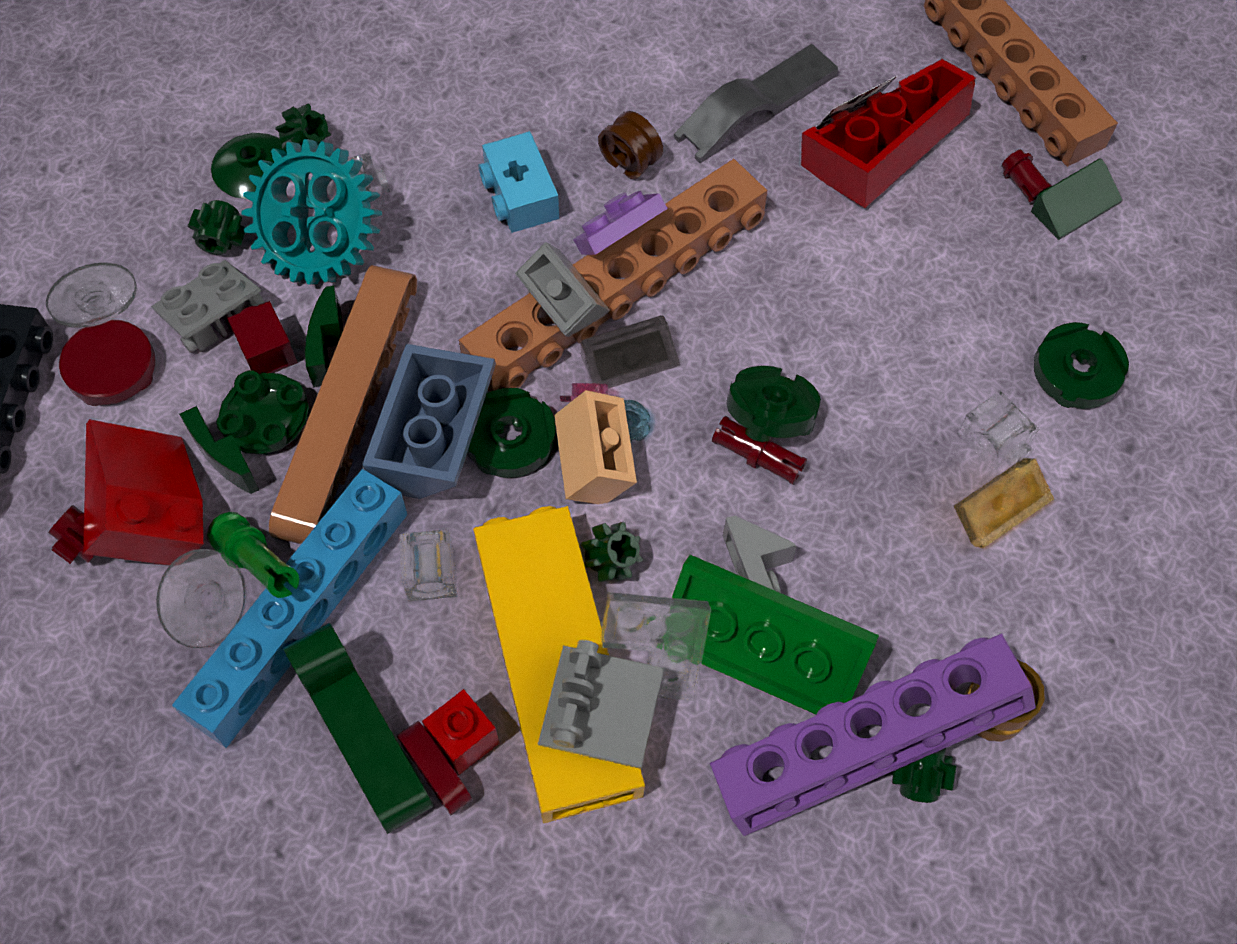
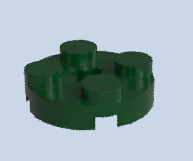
(1077, 388)
(772, 403)
(516, 456)

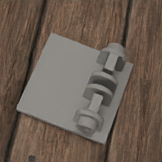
(205, 300)
(601, 706)

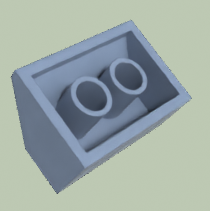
(428, 420)

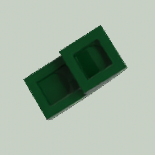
(323, 331)
(222, 454)

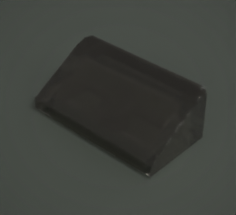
(629, 352)

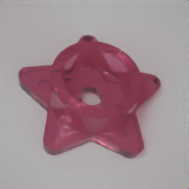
(578, 388)

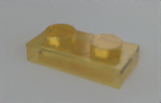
(1003, 502)

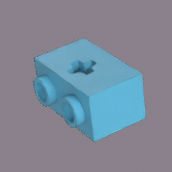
(520, 182)

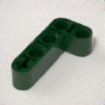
(358, 728)

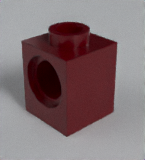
(262, 339)

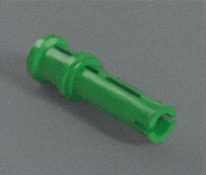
(248, 548)

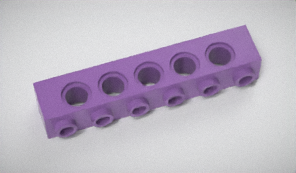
(901, 740)

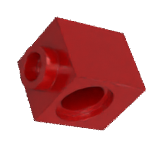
(461, 731)

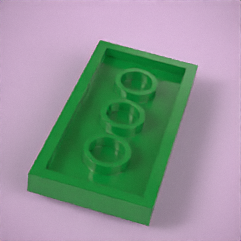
(776, 639)

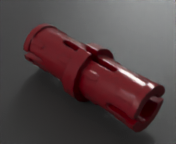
(765, 454)

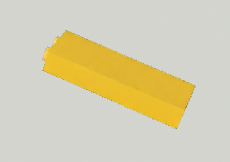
(538, 606)

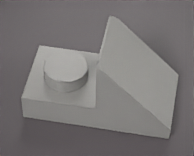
(756, 550)

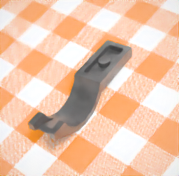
(741, 98)

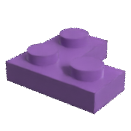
(621, 217)

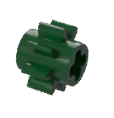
(302, 124)
(217, 227)
(612, 551)
(926, 777)

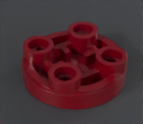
(107, 362)

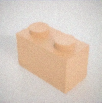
(595, 448)

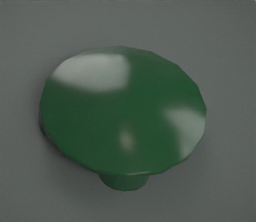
(263, 412)

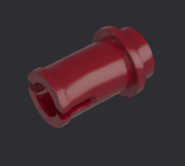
(1025, 175)

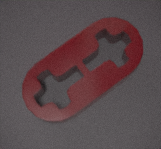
(434, 767)

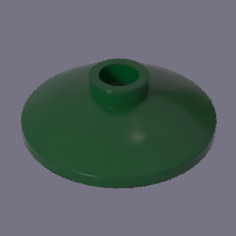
(232, 170)

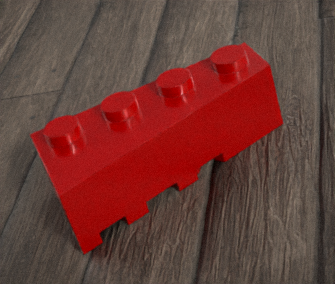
(880, 141)

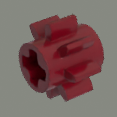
(70, 535)

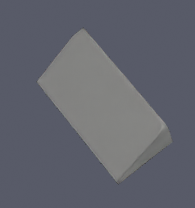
(561, 290)

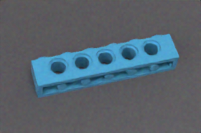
(328, 565)

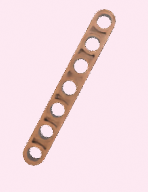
(341, 404)

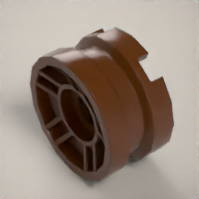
(631, 143)

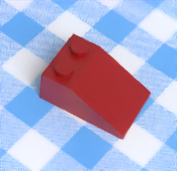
(139, 495)

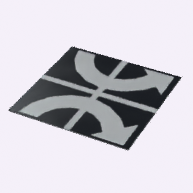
(855, 103)

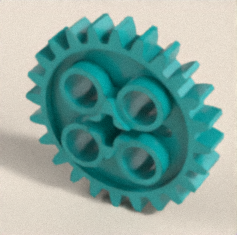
(275, 213)

